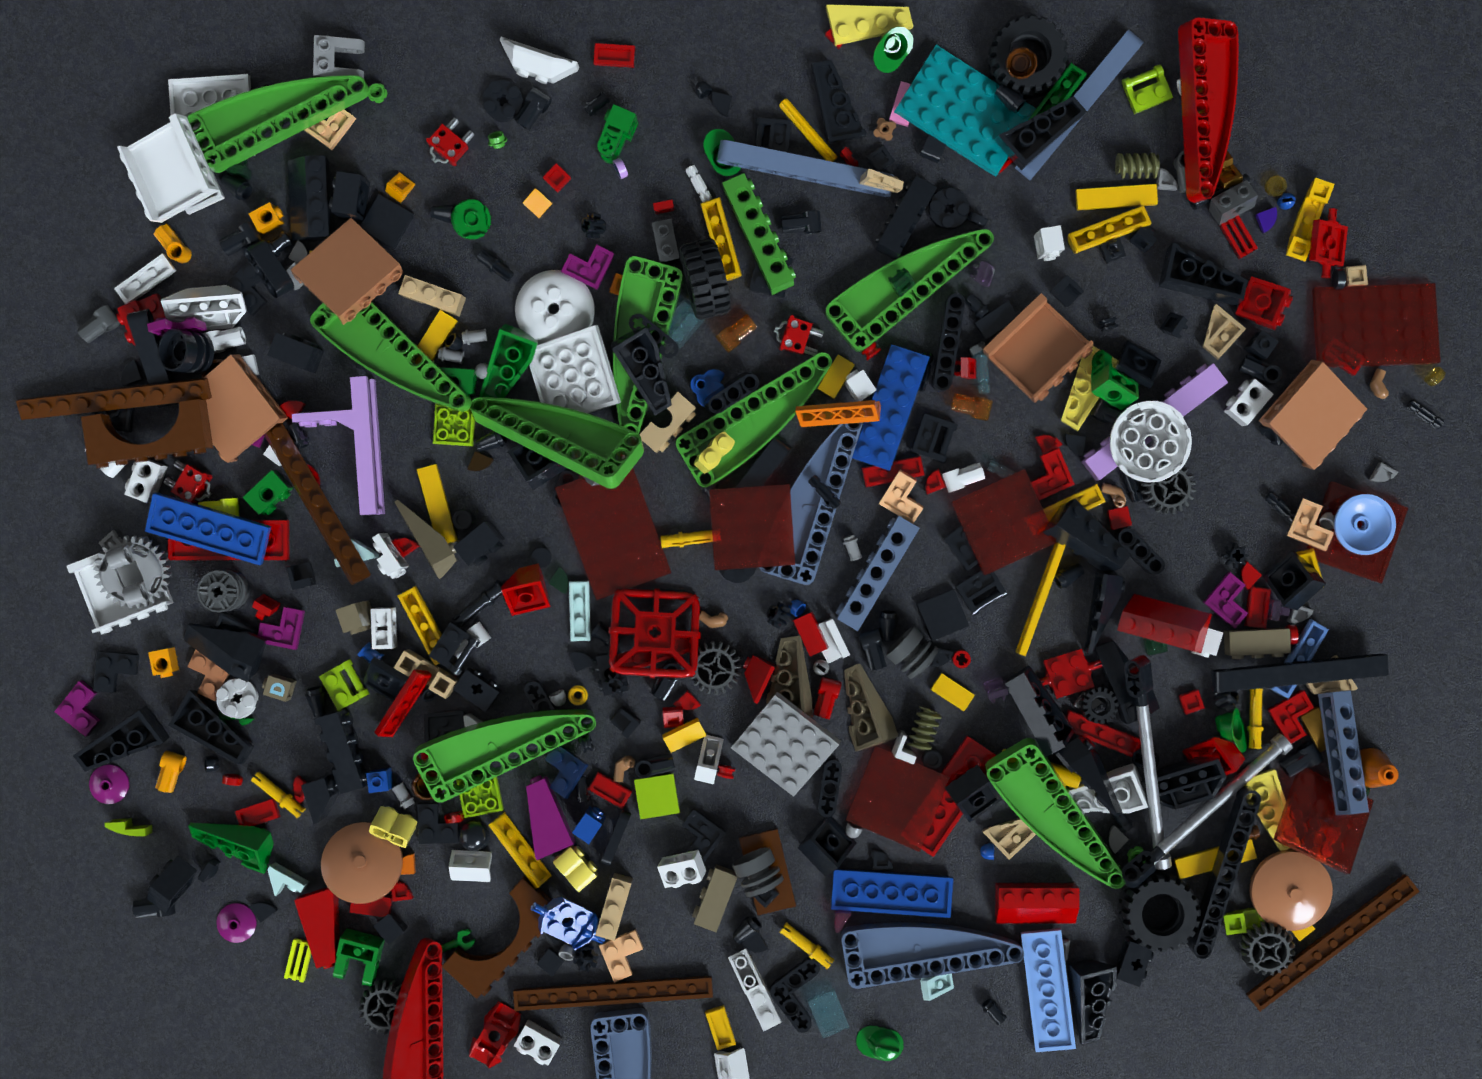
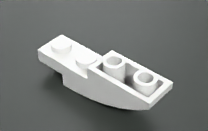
(755, 989)

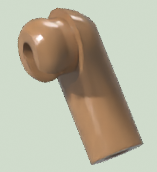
(1377, 385)
(1116, 494)
(715, 621)
(621, 766)

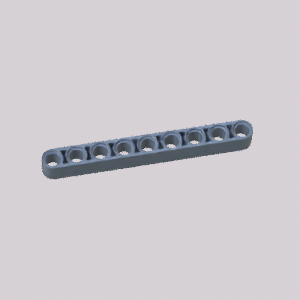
(1092, 90)
(795, 166)

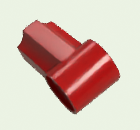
(828, 692)

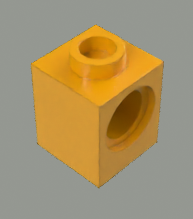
(259, 214)
(155, 660)

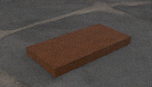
(771, 839)

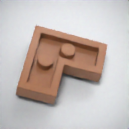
(214, 675)

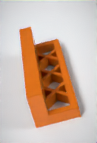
(838, 413)

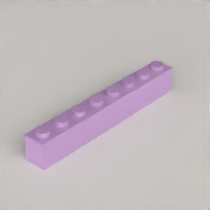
(1184, 399)

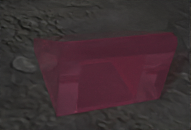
(840, 919)

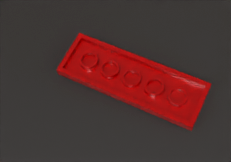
(276, 548)
(948, 813)

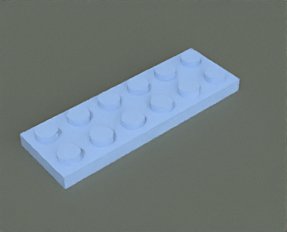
(1048, 990)

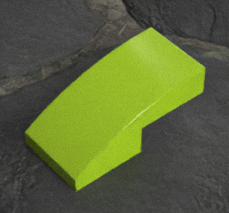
(125, 827)
(1241, 920)

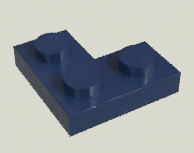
(570, 771)

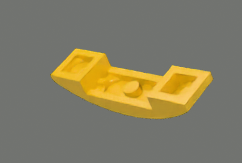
(1310, 210)

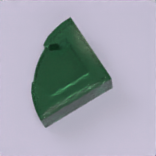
(560, 581)

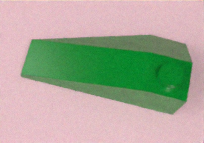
(509, 360)
(243, 842)

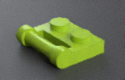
(1150, 95)
(338, 687)

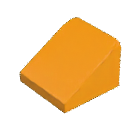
(399, 187)
(537, 203)

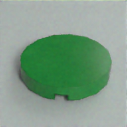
(471, 219)

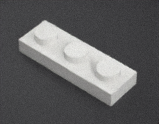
(145, 279)

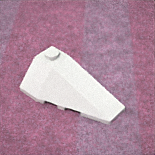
(1126, 786)

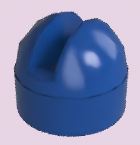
(1286, 205)
(797, 607)
(987, 851)

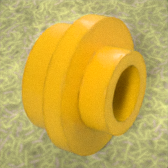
(571, 695)

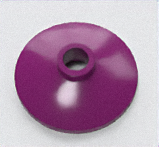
(117, 781)
(245, 921)

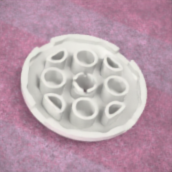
(552, 288)
(1169, 435)

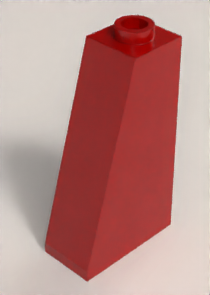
(321, 925)

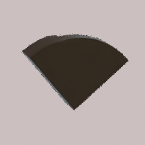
(479, 462)

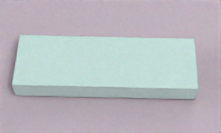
(579, 610)

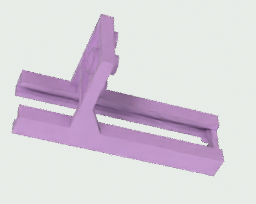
(364, 422)

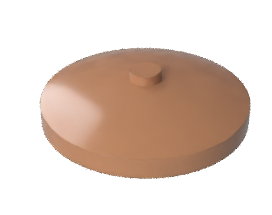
(360, 864)
(1291, 890)

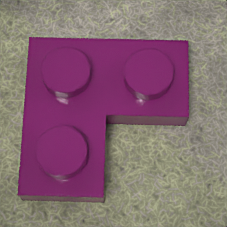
(589, 272)
(162, 325)
(1222, 602)
(289, 631)
(74, 709)

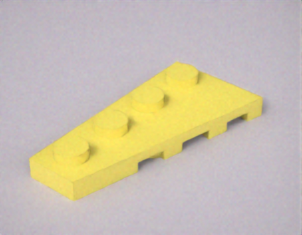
(859, 22)
(1081, 398)
(1272, 801)

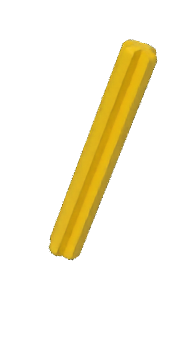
(807, 130)

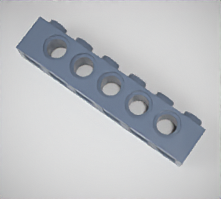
(908, 532)
(1343, 753)

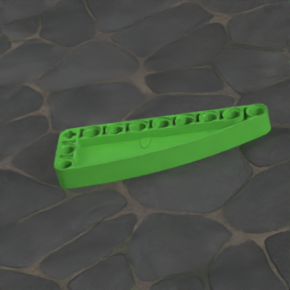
(253, 113)
(644, 296)
(874, 296)
(383, 356)
(756, 425)
(564, 436)
(480, 744)
(1037, 806)

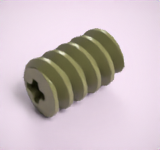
(1137, 164)
(924, 729)

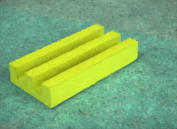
(294, 976)

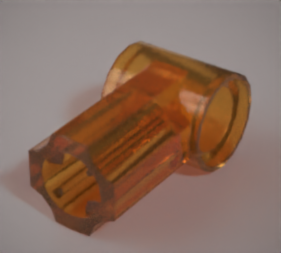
(733, 335)
(976, 407)

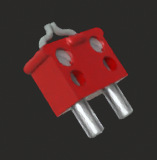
(447, 144)
(794, 335)
(191, 483)

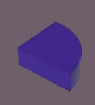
(1266, 219)

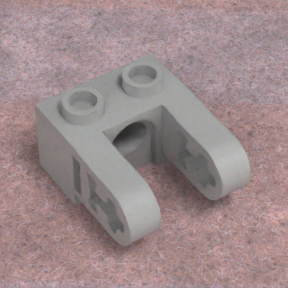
(325, 51)

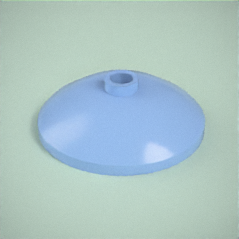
(1377, 524)

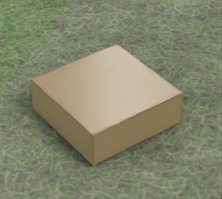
(1356, 275)

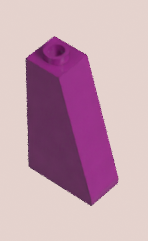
(547, 819)

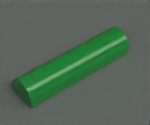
(1062, 89)

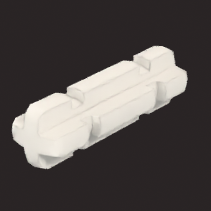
(698, 183)

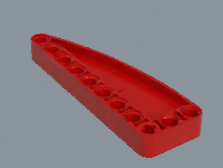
(1208, 99)
(409, 1035)

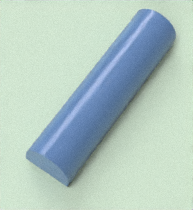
(1304, 650)

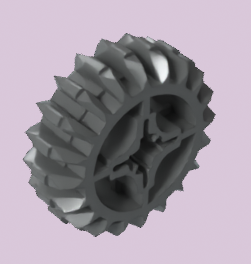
(1164, 494)
(705, 665)
(1258, 959)
(382, 991)

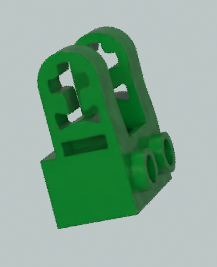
(619, 127)
(1111, 384)
(360, 947)

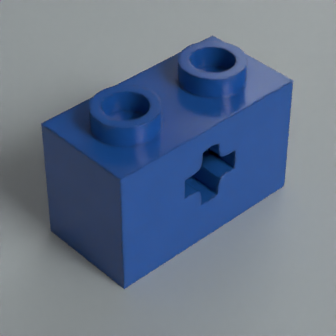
(589, 824)

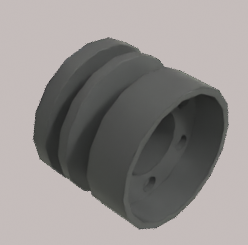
(234, 589)
(912, 652)
(759, 875)

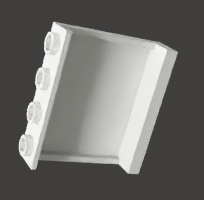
(168, 170)
(103, 610)

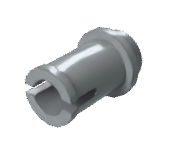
(474, 336)
(450, 355)
(852, 547)
(403, 796)

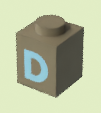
(278, 687)

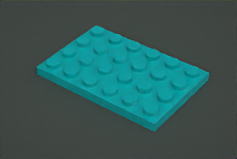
(960, 109)

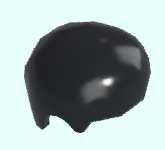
(474, 835)

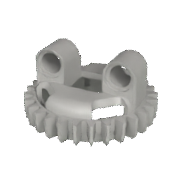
(150, 566)

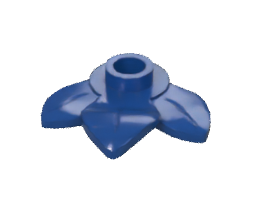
(711, 382)

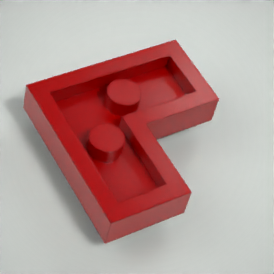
(1057, 475)
(1286, 714)

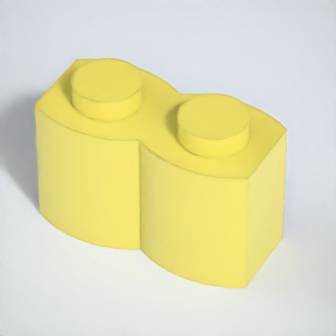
(714, 452)
(393, 826)
(576, 867)

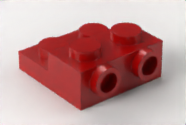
(152, 303)
(1265, 303)

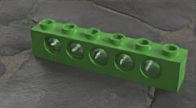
(775, 280)

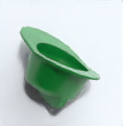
(893, 49)
(711, 149)
(1233, 729)
(879, 1043)

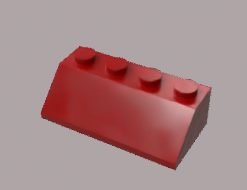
(1165, 623)
(1036, 902)

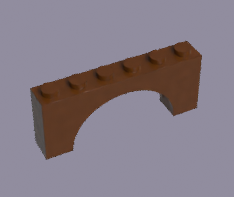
(188, 434)
(477, 971)

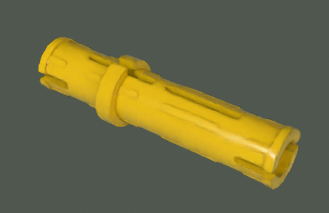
(686, 538)
(1255, 721)
(284, 800)
(806, 945)

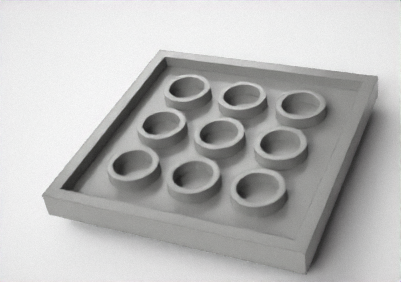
(785, 744)

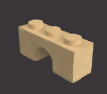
(432, 295)
(657, 437)
(440, 682)
(614, 906)

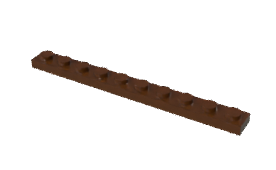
(114, 398)
(317, 504)
(1333, 942)
(613, 993)

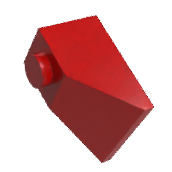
(526, 590)
(757, 675)
(1227, 752)

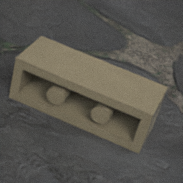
(355, 617)
(1257, 642)
(714, 898)

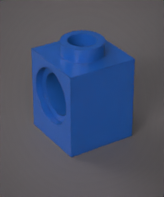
(380, 780)

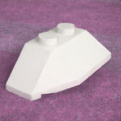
(538, 63)
(216, 305)

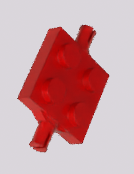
(1328, 243)
(1069, 673)

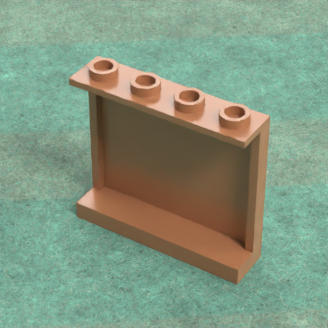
(347, 271)
(1038, 349)
(239, 408)
(1314, 413)

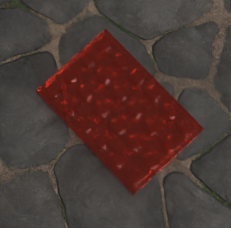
(1376, 325)
(613, 534)

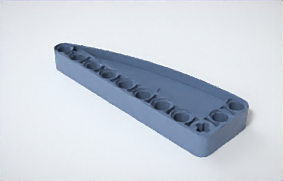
(808, 504)
(909, 943)
(628, 1045)

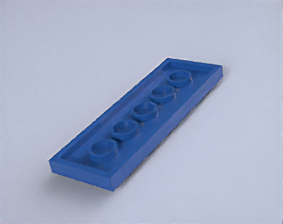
(897, 394)
(208, 528)
(892, 893)

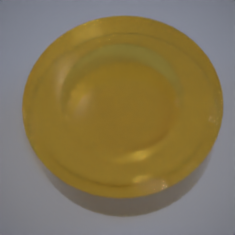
(1276, 186)
(1435, 376)

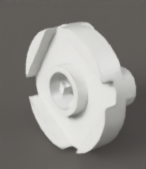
(226, 695)

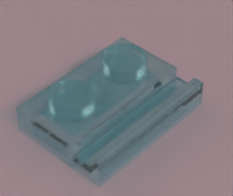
(683, 324)
(828, 1013)

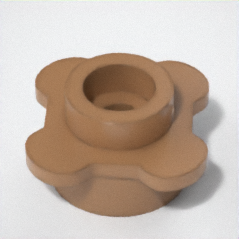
(890, 126)

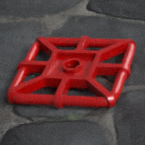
(646, 642)

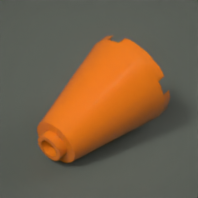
(1377, 768)

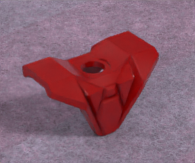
(507, 1023)

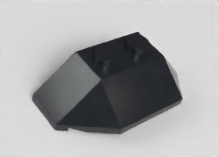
(1189, 781)

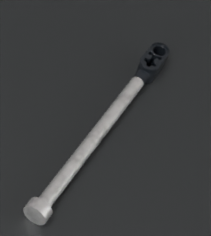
(1138, 684)
(1279, 745)

